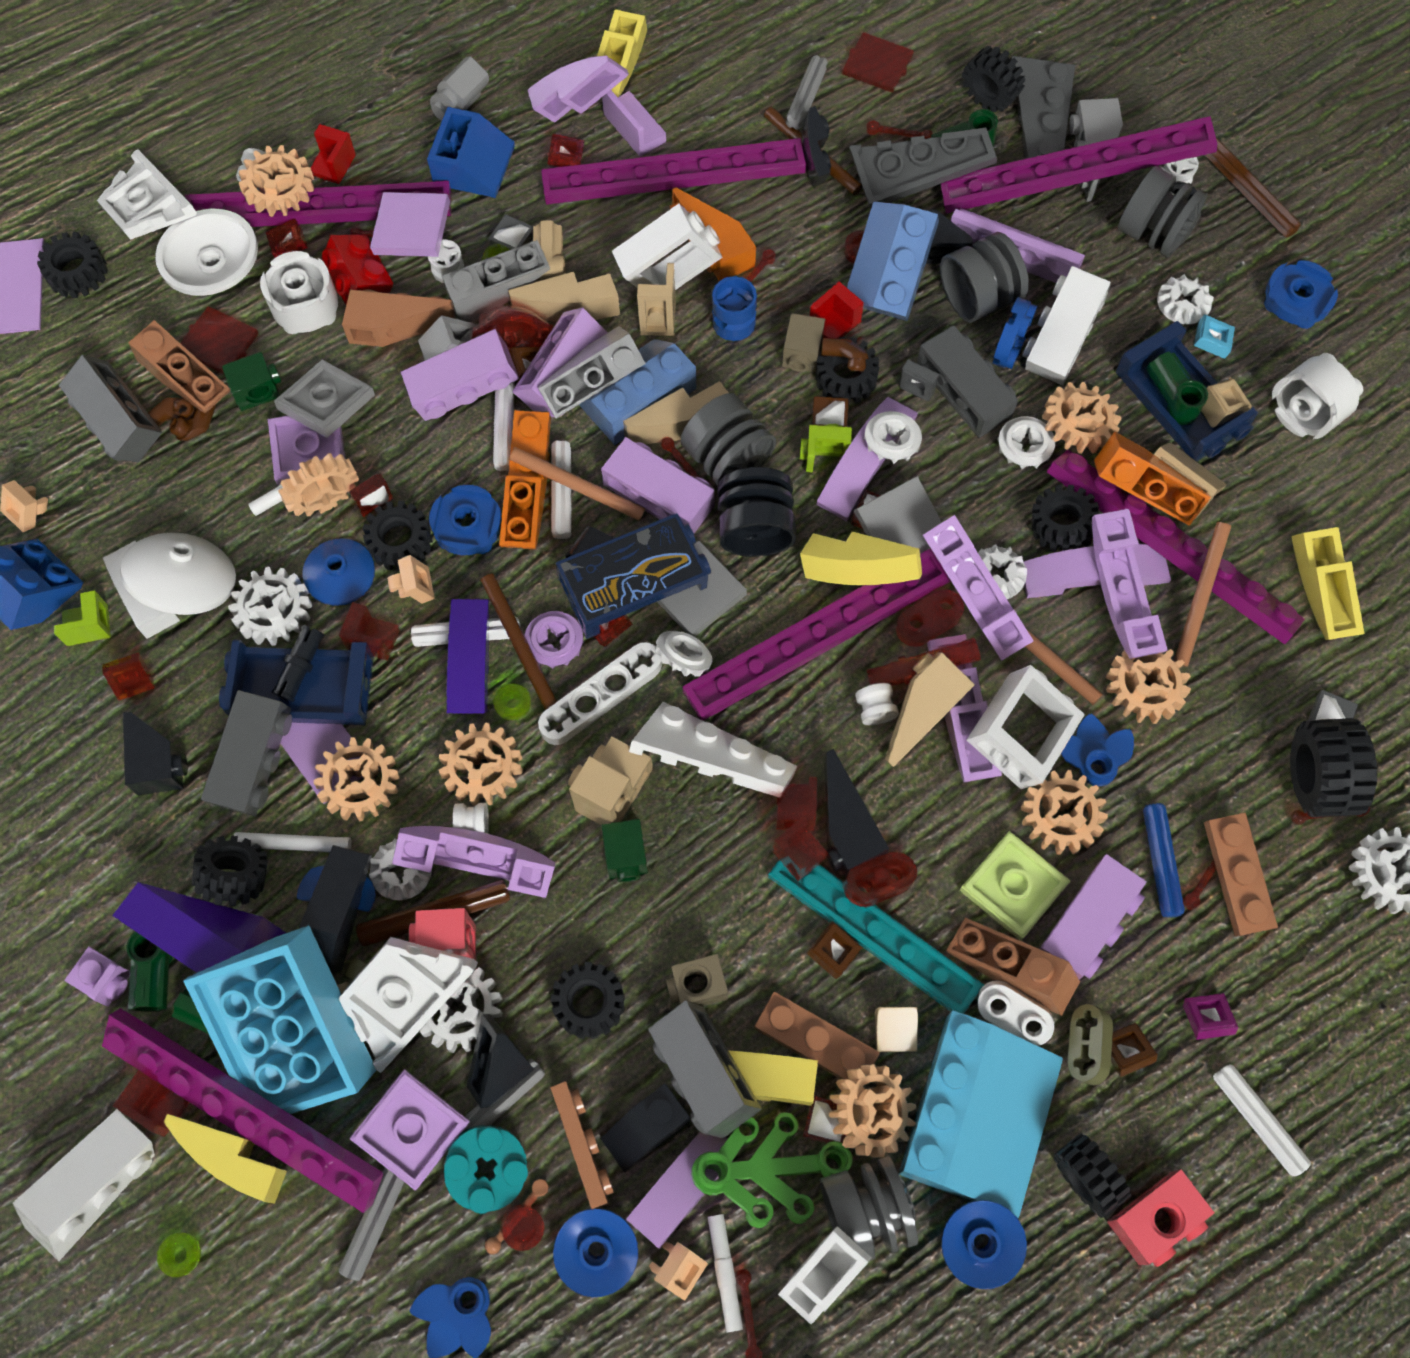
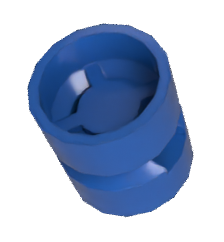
(734, 308)

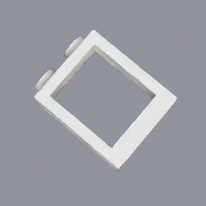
(662, 237)
(1004, 750)

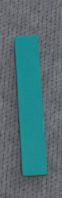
(883, 937)

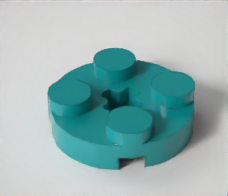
(509, 1172)

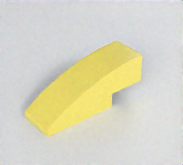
(624, 42)
(859, 560)
(1328, 583)
(778, 1076)
(227, 1159)

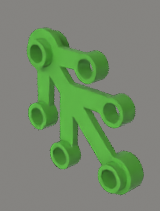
(765, 1170)

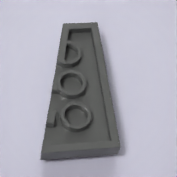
(1044, 105)
(908, 167)

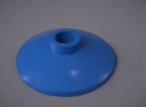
(338, 585)
(995, 1262)
(589, 1273)

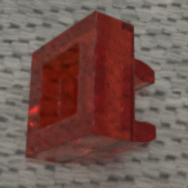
(128, 676)

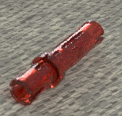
(902, 670)

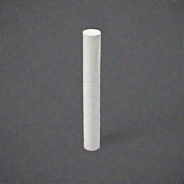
(294, 842)

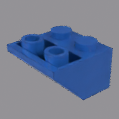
(470, 153)
(32, 583)

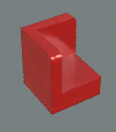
(334, 155)
(839, 309)

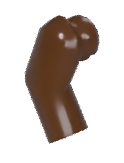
(846, 348)

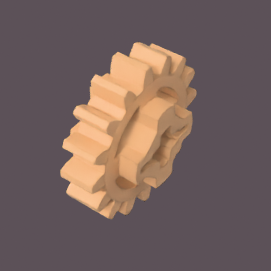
(276, 180)
(1081, 417)
(318, 484)
(1164, 692)
(481, 749)
(348, 791)
(1072, 825)
(872, 1111)

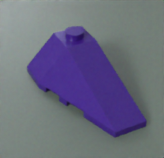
(192, 928)

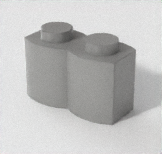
(459, 87)

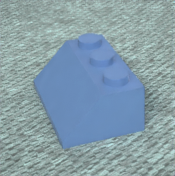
(892, 258)
(663, 374)

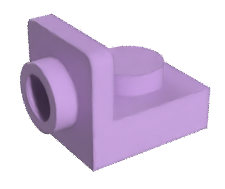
(98, 977)

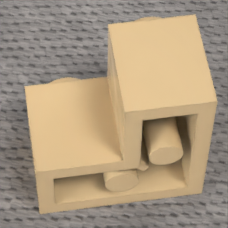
(609, 782)

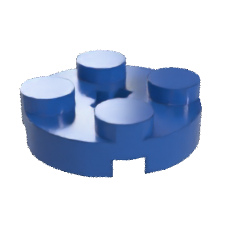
(1294, 308)
(1013, 333)
(466, 539)

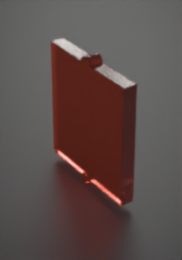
(877, 62)
(218, 339)

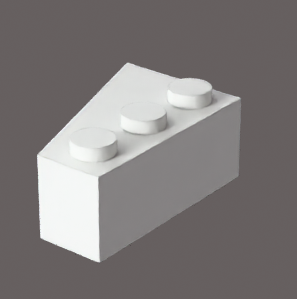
(1066, 324)
(84, 1184)

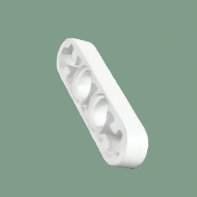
(596, 688)

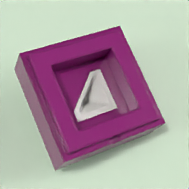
(1210, 1016)

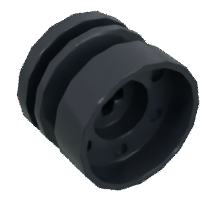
(756, 512)

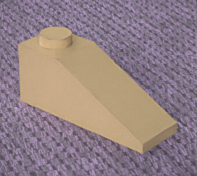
(927, 700)

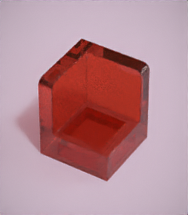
(361, 627)
(795, 803)
(799, 849)
(149, 1103)

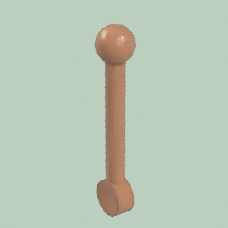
(539, 1189)

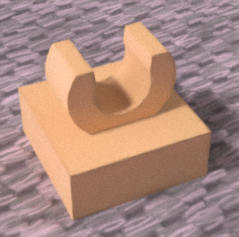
(21, 506)
(412, 580)
(679, 1270)

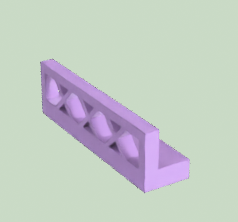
(1039, 255)

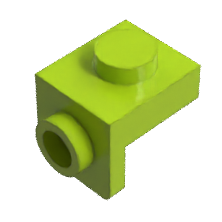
(824, 441)

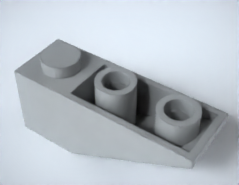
(1092, 123)
(486, 283)
(591, 371)

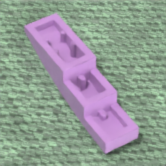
(963, 719)

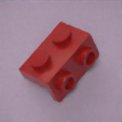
(355, 265)

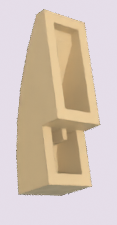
(563, 293)
(668, 415)

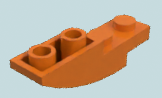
(523, 487)

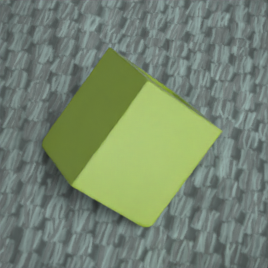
(86, 622)

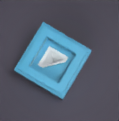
(1214, 336)

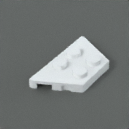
(144, 199)
(401, 994)

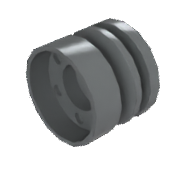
(1162, 211)
(984, 276)
(727, 437)
(871, 1209)

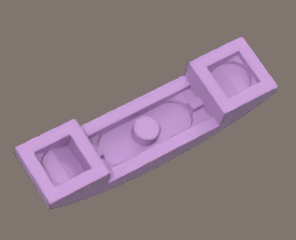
(856, 468)
(1078, 568)
(1123, 586)
(977, 588)
(474, 852)

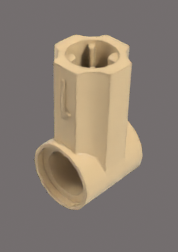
(551, 242)

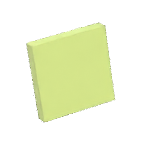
(1014, 885)

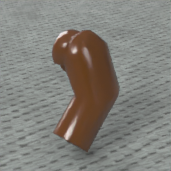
(170, 409)
(193, 427)

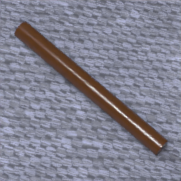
(837, 171)
(518, 640)

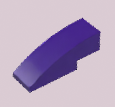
(468, 656)

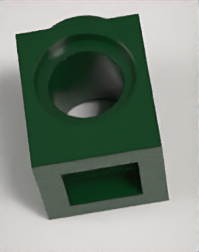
(252, 381)
(624, 850)

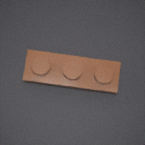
(1240, 874)
(813, 1037)
(583, 1145)

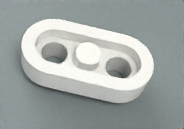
(1017, 1012)

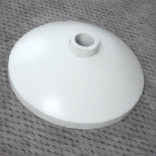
(207, 252)
(177, 573)

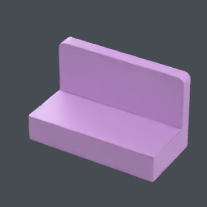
(633, 122)

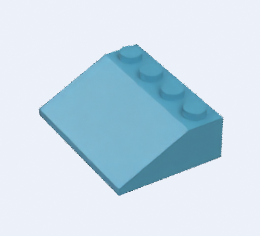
(282, 1023)
(981, 1113)

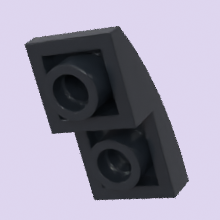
(814, 137)

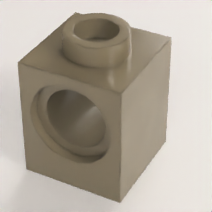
(803, 342)
(706, 967)

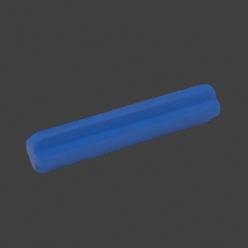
(1163, 860)

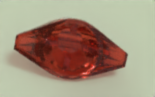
(515, 325)

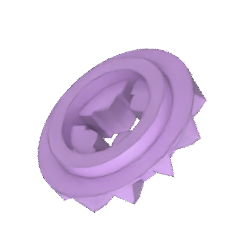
(561, 625)

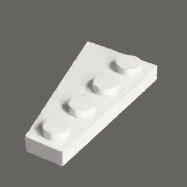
(715, 752)

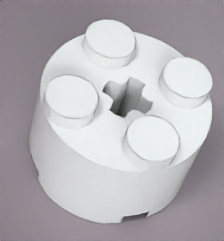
(299, 292)
(1316, 396)

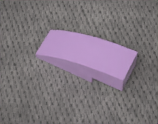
(575, 86)
(674, 1193)

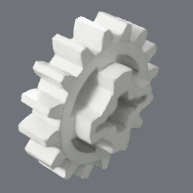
(252, 610)
(1379, 874)
(450, 1022)

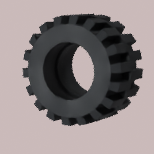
(1333, 767)

